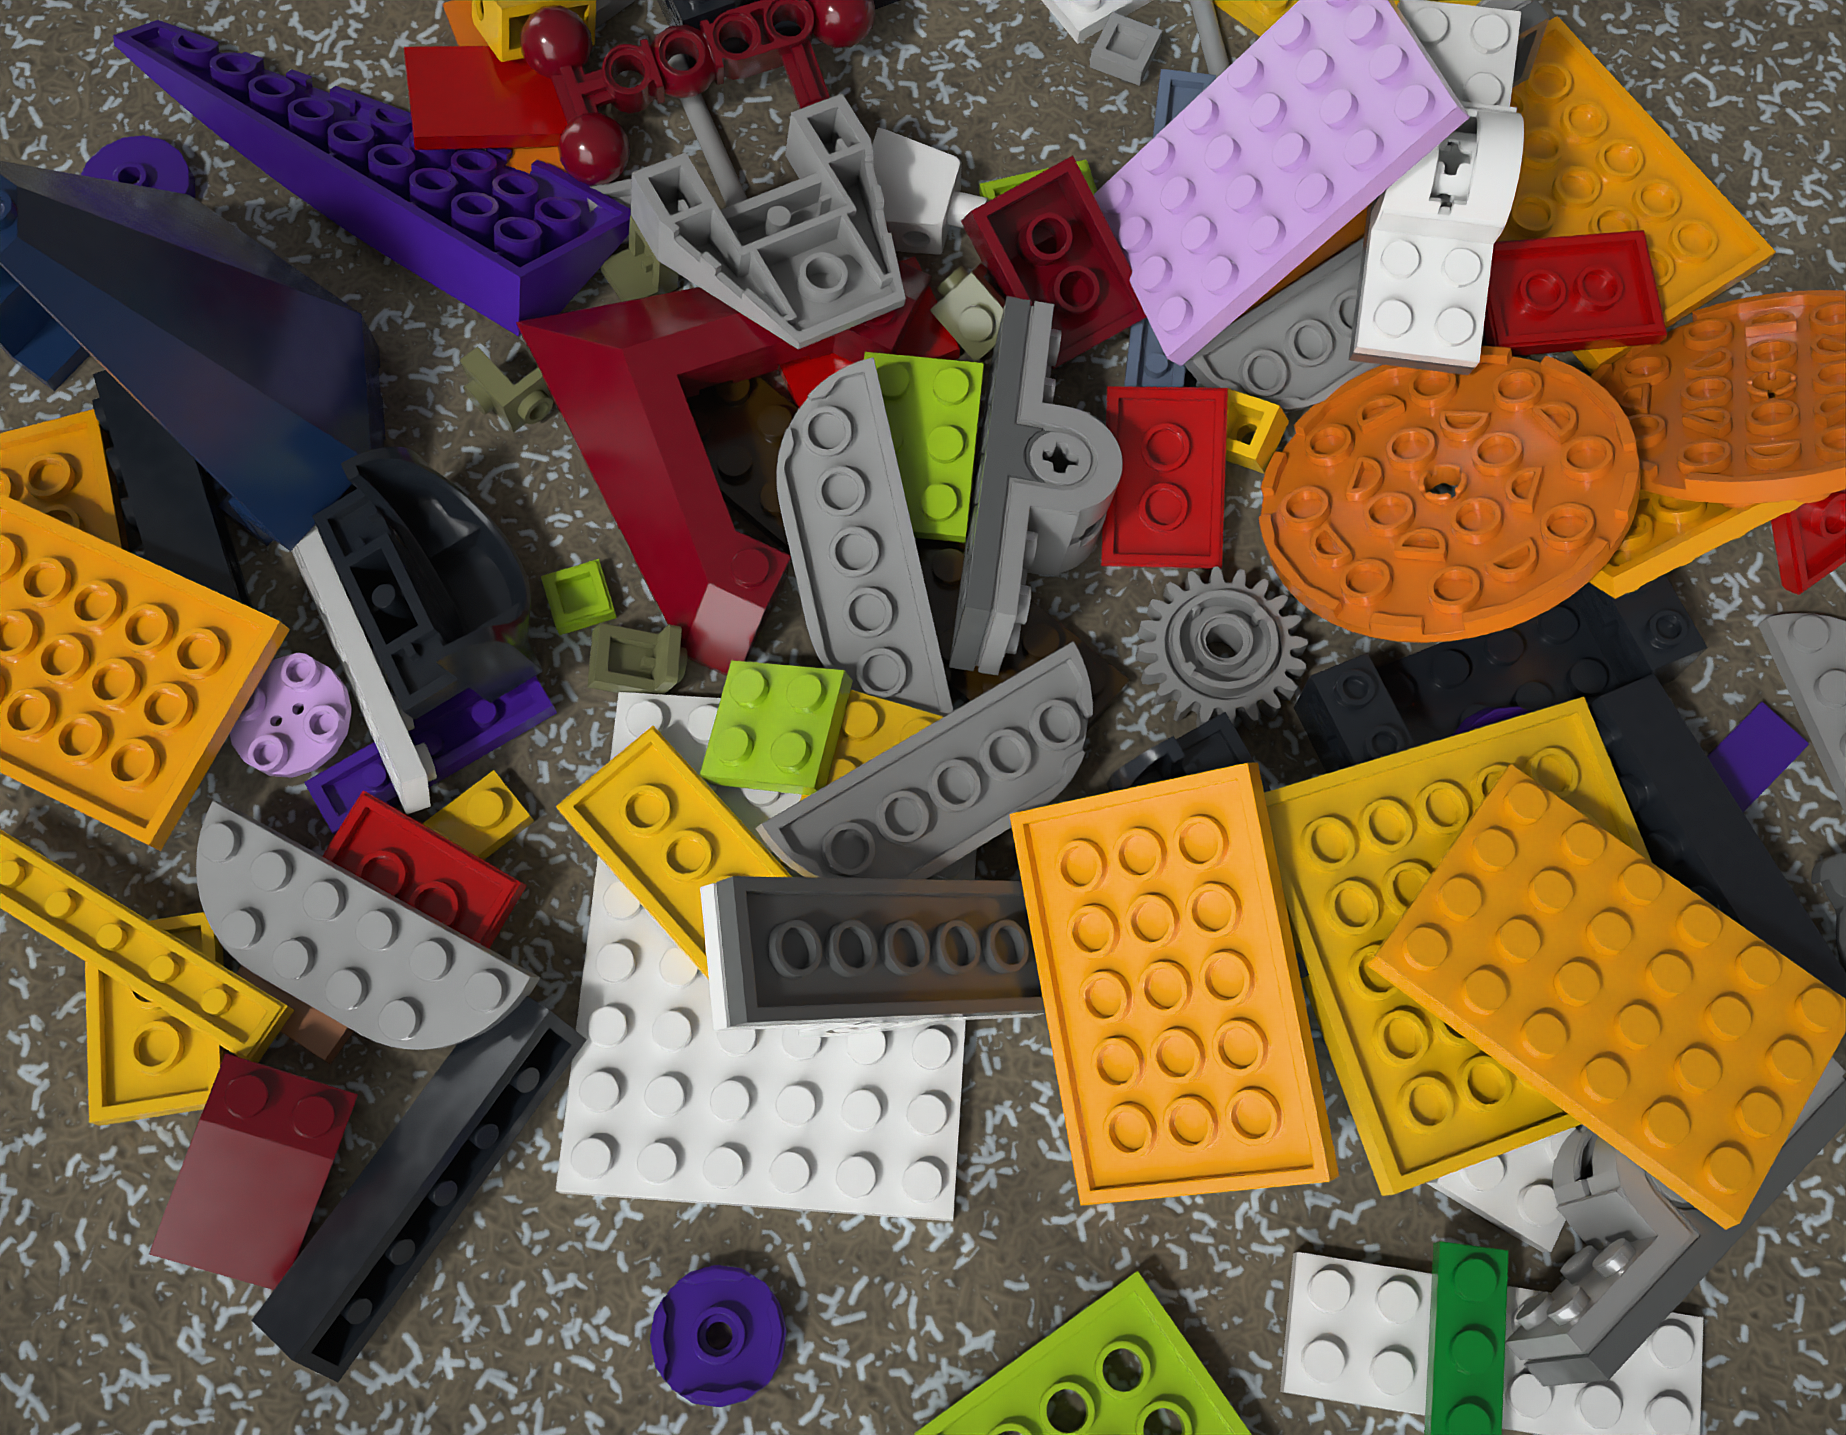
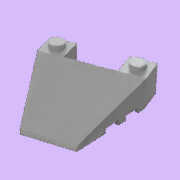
(792, 257)

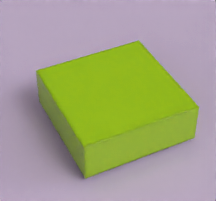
(578, 597)

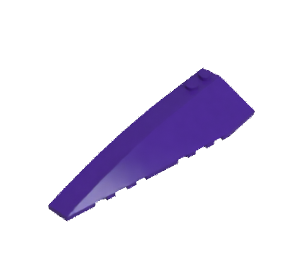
(452, 216)

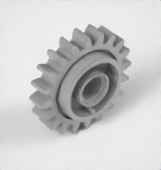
(1230, 615)

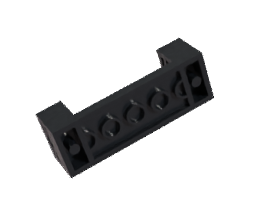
(1561, 655)

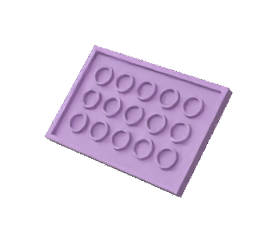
(1273, 163)

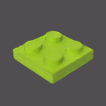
(776, 727)

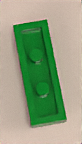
(1466, 1340)

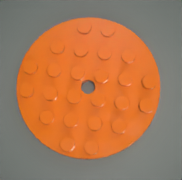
(1707, 409)
(1535, 514)

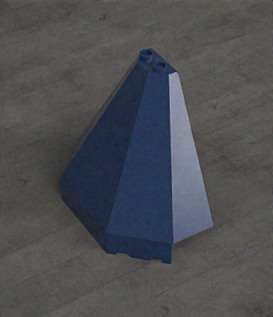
(201, 329)

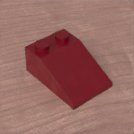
(1057, 249)
(253, 1172)

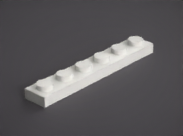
(407, 765)

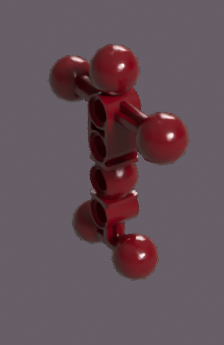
(596, 146)

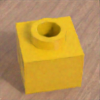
(1248, 415)

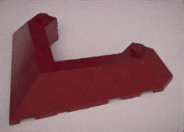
(623, 392)

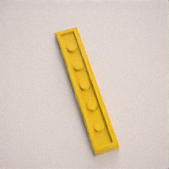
(138, 952)

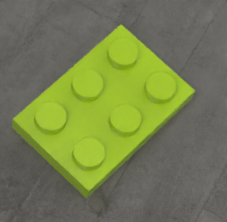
(934, 433)

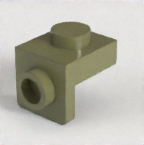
(636, 270)
(970, 310)
(492, 390)
(636, 659)

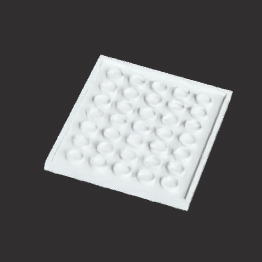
(750, 1113)

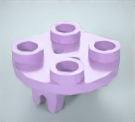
(303, 739)

